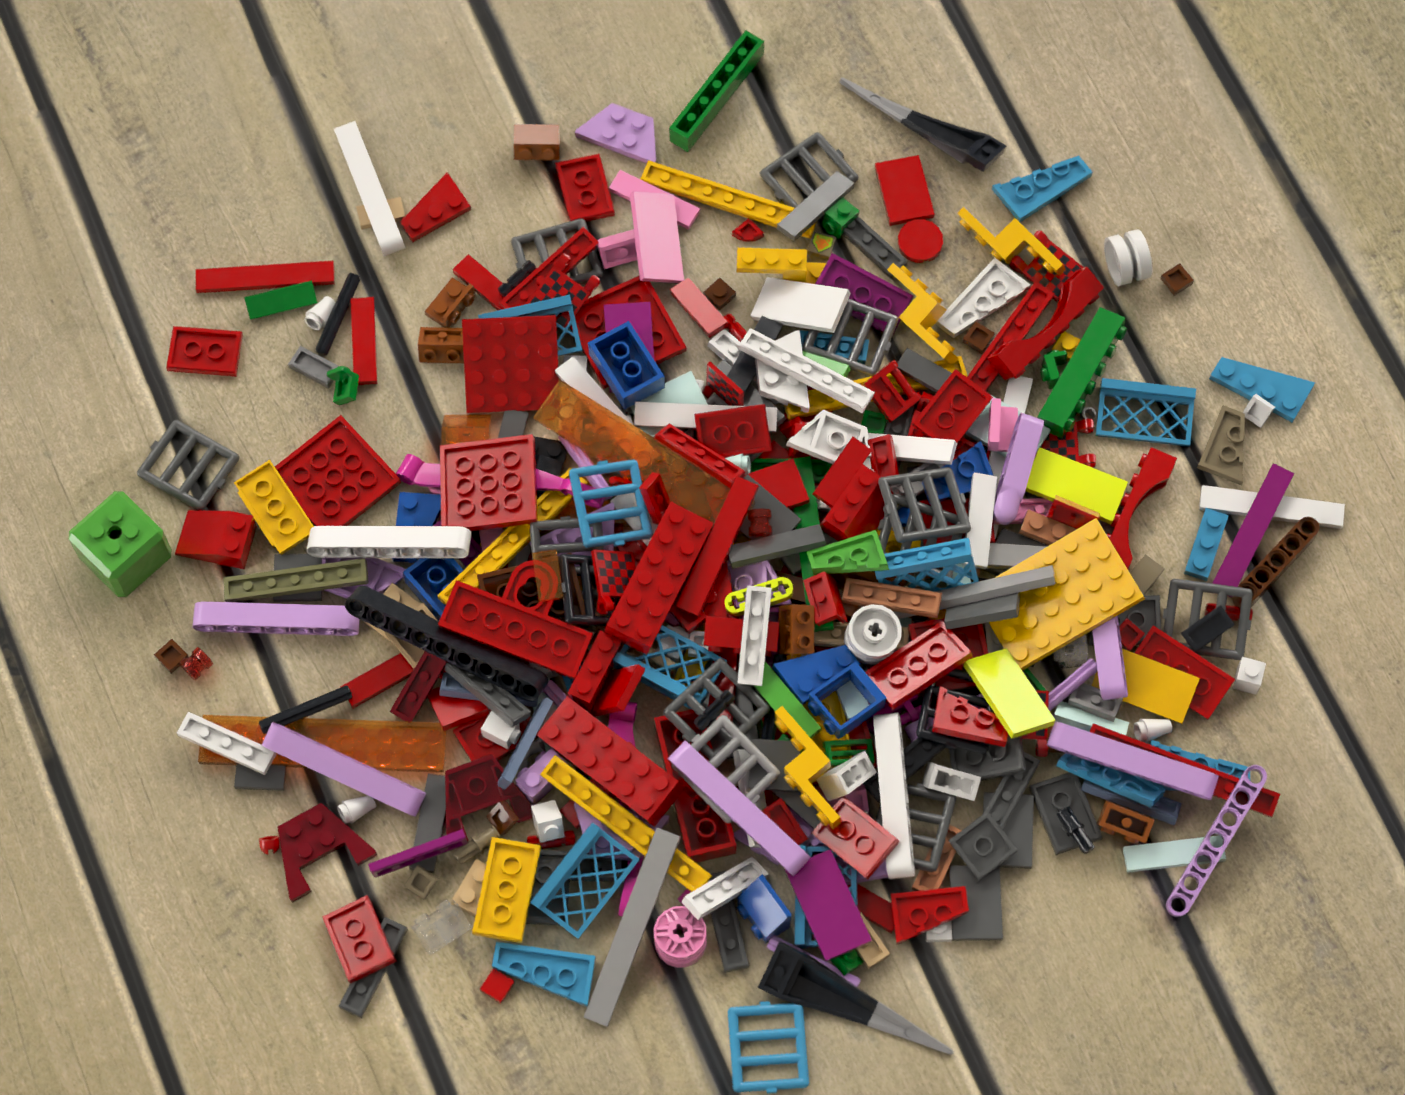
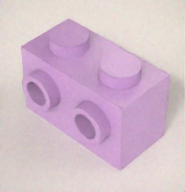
(530, 780)

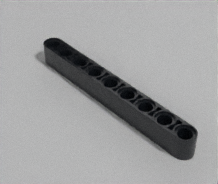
(456, 649)

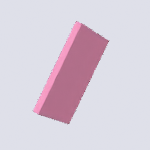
(656, 237)

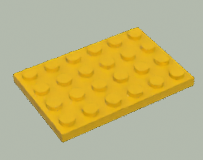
(1087, 593)

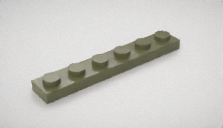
(295, 580)

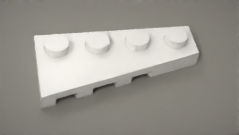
(985, 295)

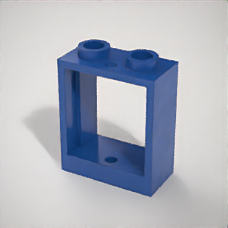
(864, 685)

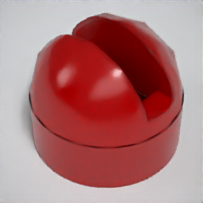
(269, 843)

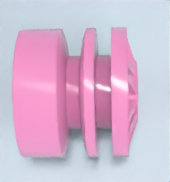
(675, 950)

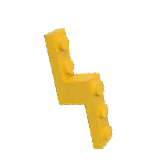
(1010, 242)
(789, 262)
(923, 313)
(806, 768)

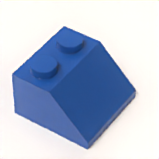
(763, 910)

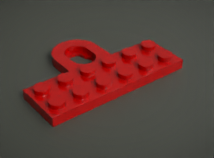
(516, 628)

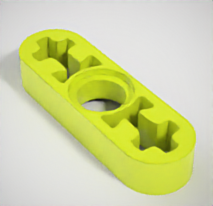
(778, 597)

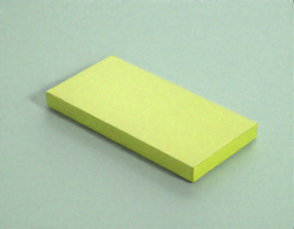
(1076, 482)
(1009, 693)

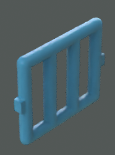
(586, 519)
(738, 1062)

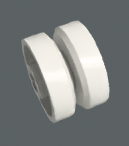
(1128, 257)
(882, 624)

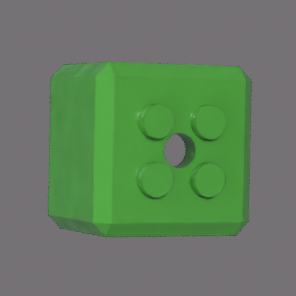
(122, 561)

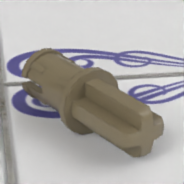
(476, 845)

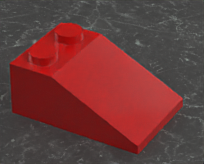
(217, 537)

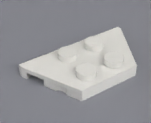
(780, 386)
(828, 436)

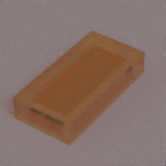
(547, 575)

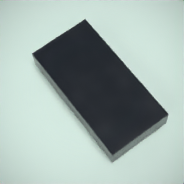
(1207, 629)

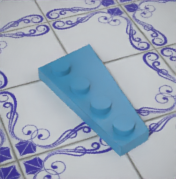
(1125, 784)

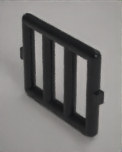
(589, 617)
(926, 711)

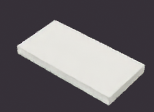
(801, 304)

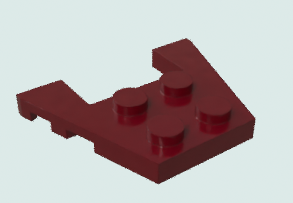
(475, 787)
(310, 839)

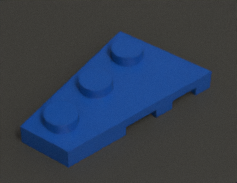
(963, 467)
(417, 510)
(811, 671)

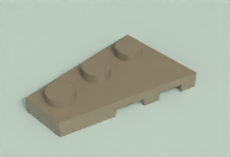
(1224, 449)

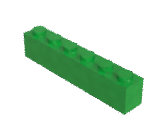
(716, 91)
(1082, 371)

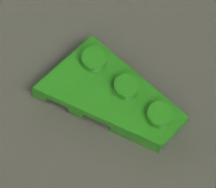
(849, 555)

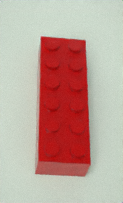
(658, 577)
(610, 761)
(701, 828)

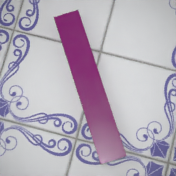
(1254, 526)

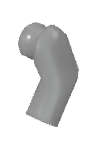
(536, 746)

